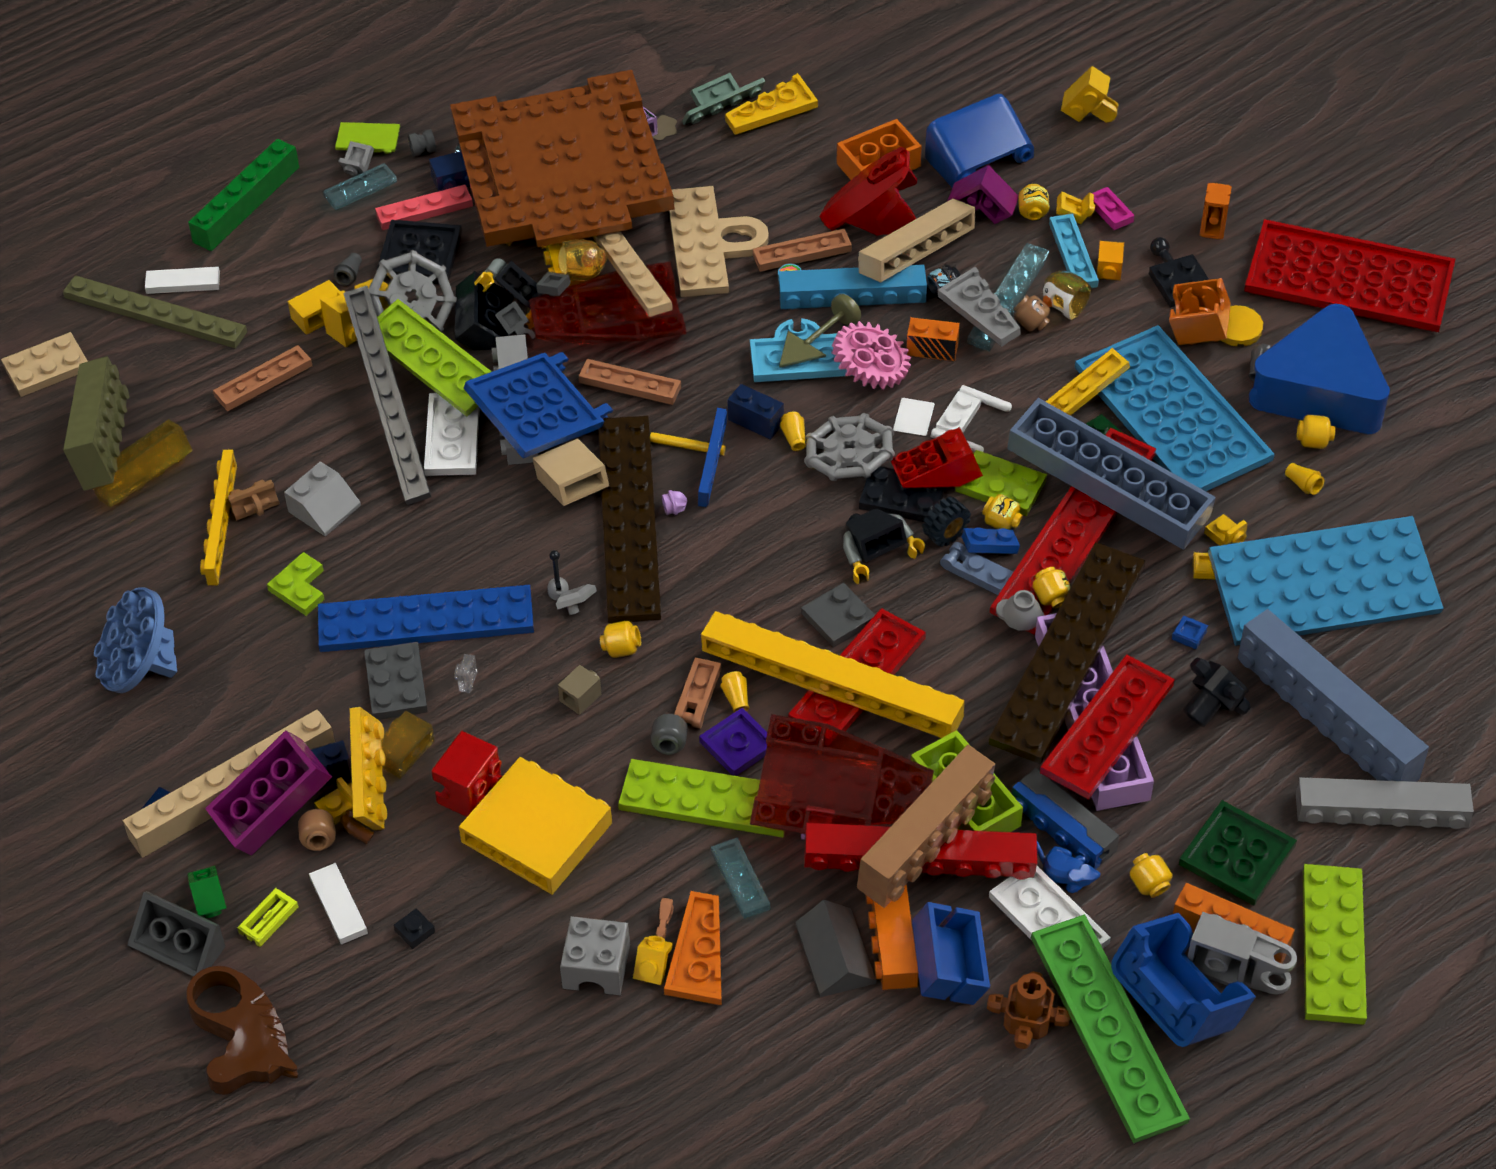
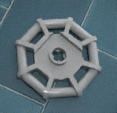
(416, 282)
(837, 449)

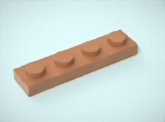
(802, 249)
(262, 378)
(630, 381)

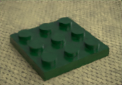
(1237, 852)

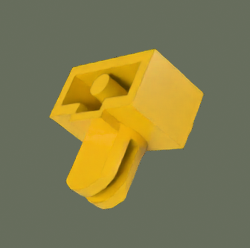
(1090, 95)

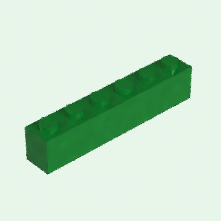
(243, 195)

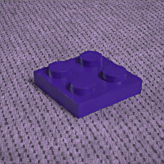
(736, 742)

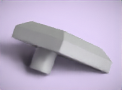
(573, 597)

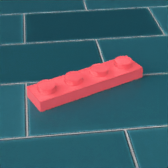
(425, 206)

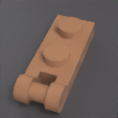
(698, 691)

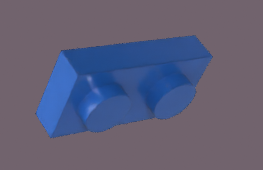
(990, 540)

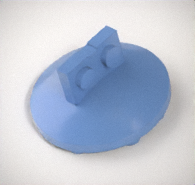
(134, 642)

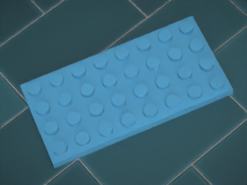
(1179, 412)
(1328, 577)

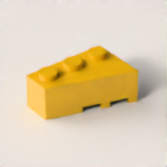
(337, 316)

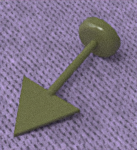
(800, 351)

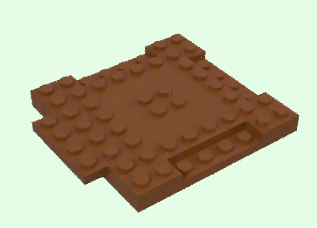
(562, 162)

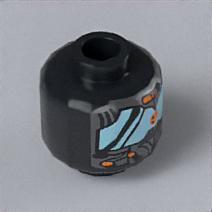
(939, 278)

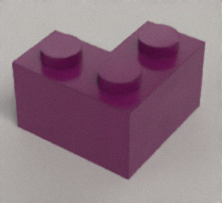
(986, 192)

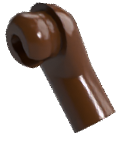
(354, 828)

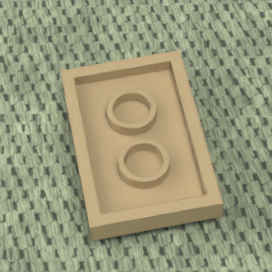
(44, 364)

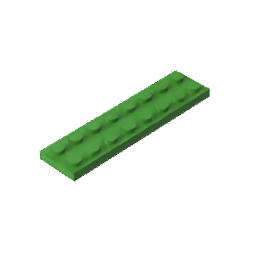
(1109, 1029)

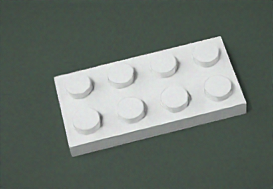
(450, 439)
(1039, 904)

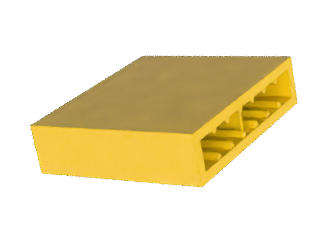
(536, 825)

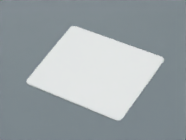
(913, 416)

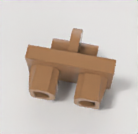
(253, 499)

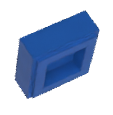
(1189, 632)

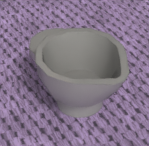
(1020, 610)

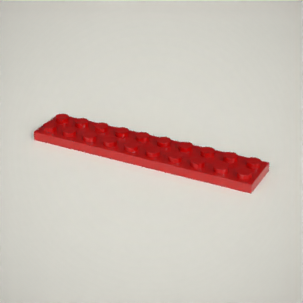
(1067, 534)

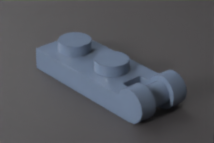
(975, 568)

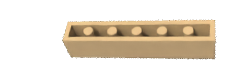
(916, 240)

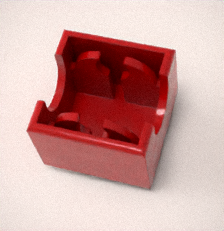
(468, 773)

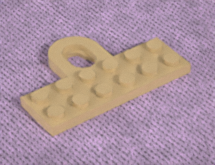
(699, 241)

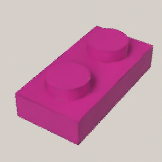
(1112, 209)

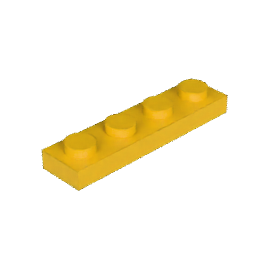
(1089, 382)

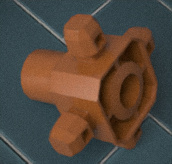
(1028, 1009)

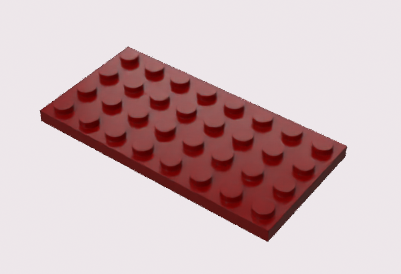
(1358, 273)

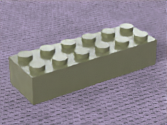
(96, 423)

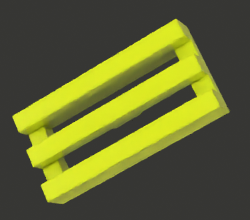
(271, 920)

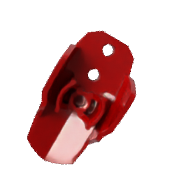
(873, 197)

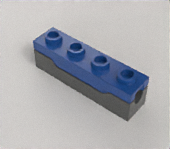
(1065, 819)

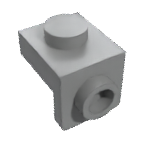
(356, 158)

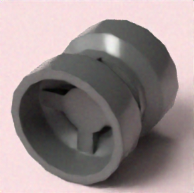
(422, 143)

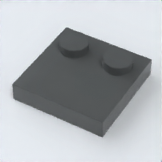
(837, 614)

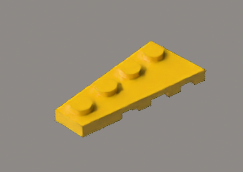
(783, 102)

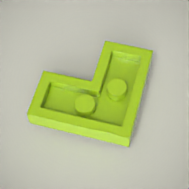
(294, 585)

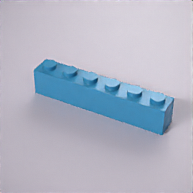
(820, 286)

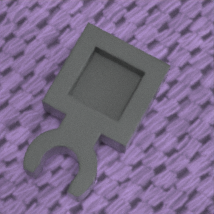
(514, 320)

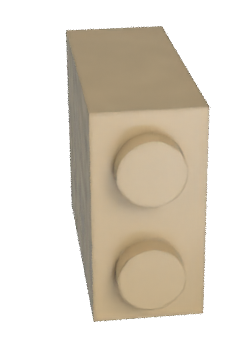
(570, 472)

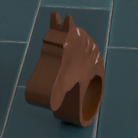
(254, 1030)

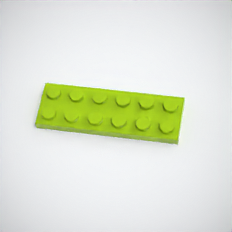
(430, 355)
(691, 796)
(1334, 944)

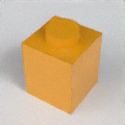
(1110, 260)

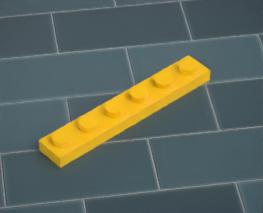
(220, 513)

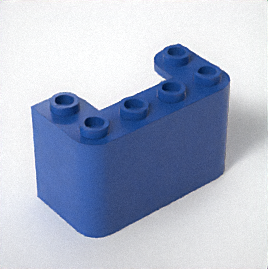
(1171, 987)

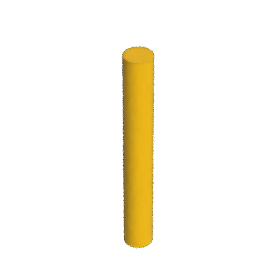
(682, 442)

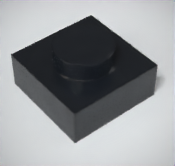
(414, 928)

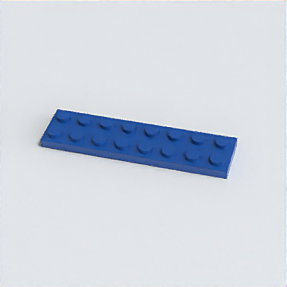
(425, 618)

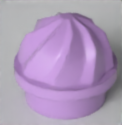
(674, 502)

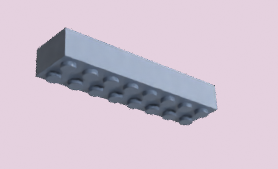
(1111, 473)
(1331, 700)

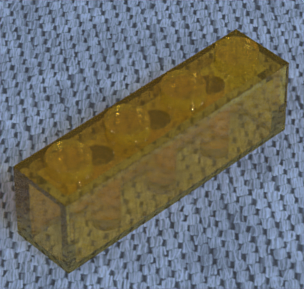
(144, 461)

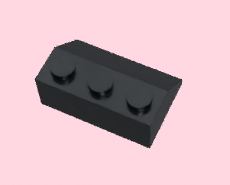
(475, 313)

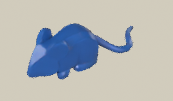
(1065, 869)

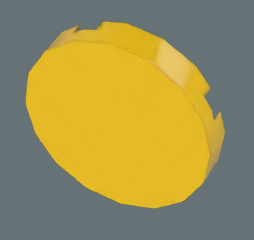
(1244, 326)

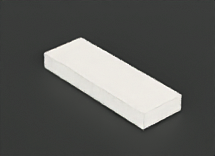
(182, 280)
(338, 903)

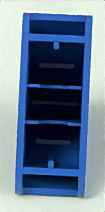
(1323, 372)

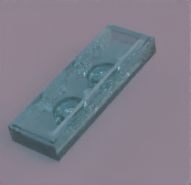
(360, 186)
(740, 878)

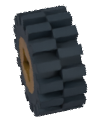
(946, 521)

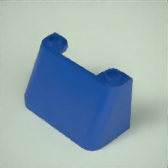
(975, 138)

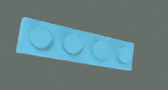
(1073, 248)

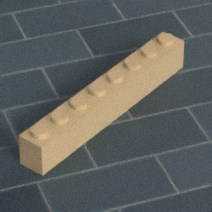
(186, 806)

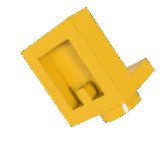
(1225, 531)
(337, 801)

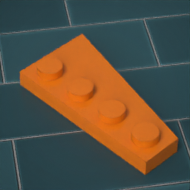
(696, 957)

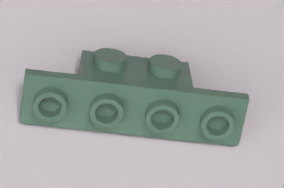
(718, 94)

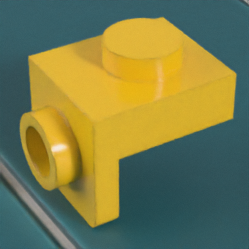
(1079, 208)
(652, 959)

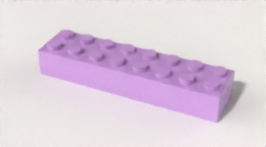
(1130, 777)

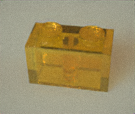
(405, 743)

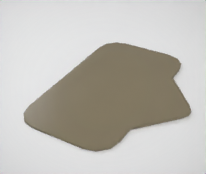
(665, 127)

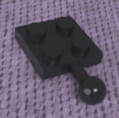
(1173, 271)

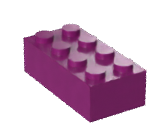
(268, 793)

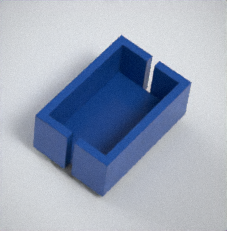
(950, 955)

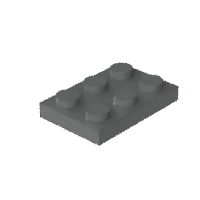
(395, 680)

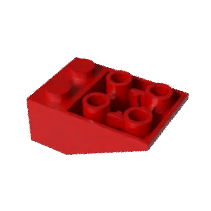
(938, 462)

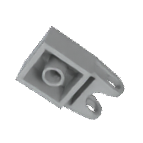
(1238, 953)

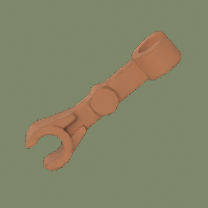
(665, 915)

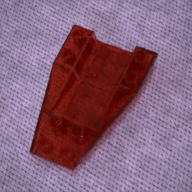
(605, 312)
(831, 778)

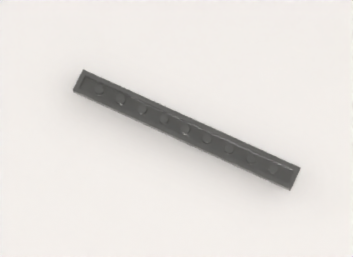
(387, 395)

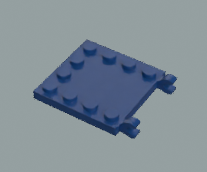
(535, 404)

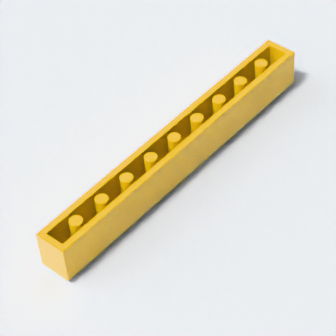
(832, 675)

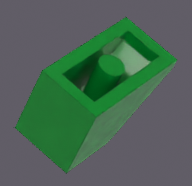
(207, 892)

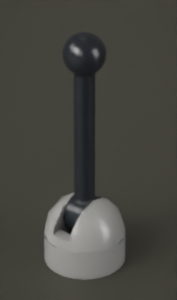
(556, 582)

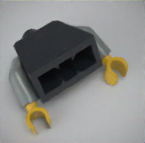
(513, 281)
(875, 535)

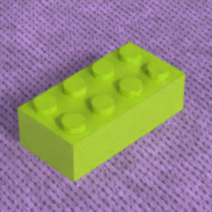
(1000, 812)

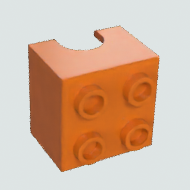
(1200, 312)

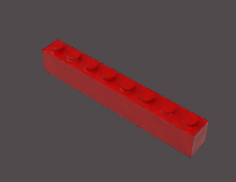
(968, 854)

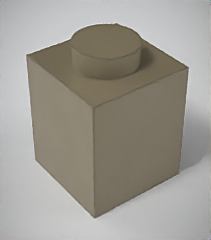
(579, 689)

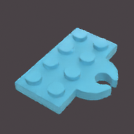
(767, 354)

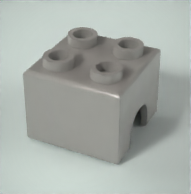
(595, 953)

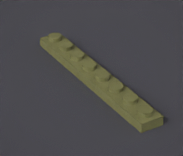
(155, 311)

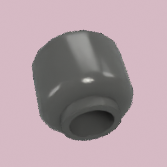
(669, 734)

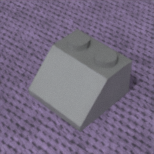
(321, 499)

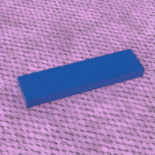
(712, 457)

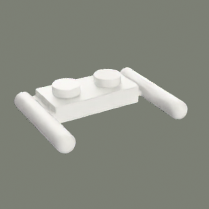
(963, 409)

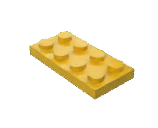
(366, 768)

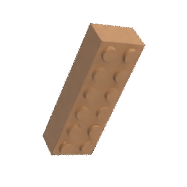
(926, 826)

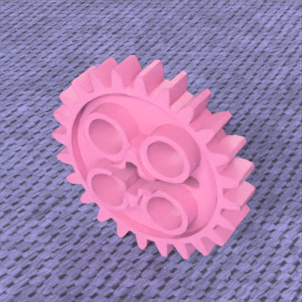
(871, 355)

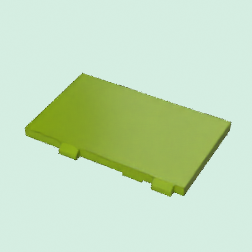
(379, 136)

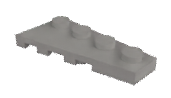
(977, 304)

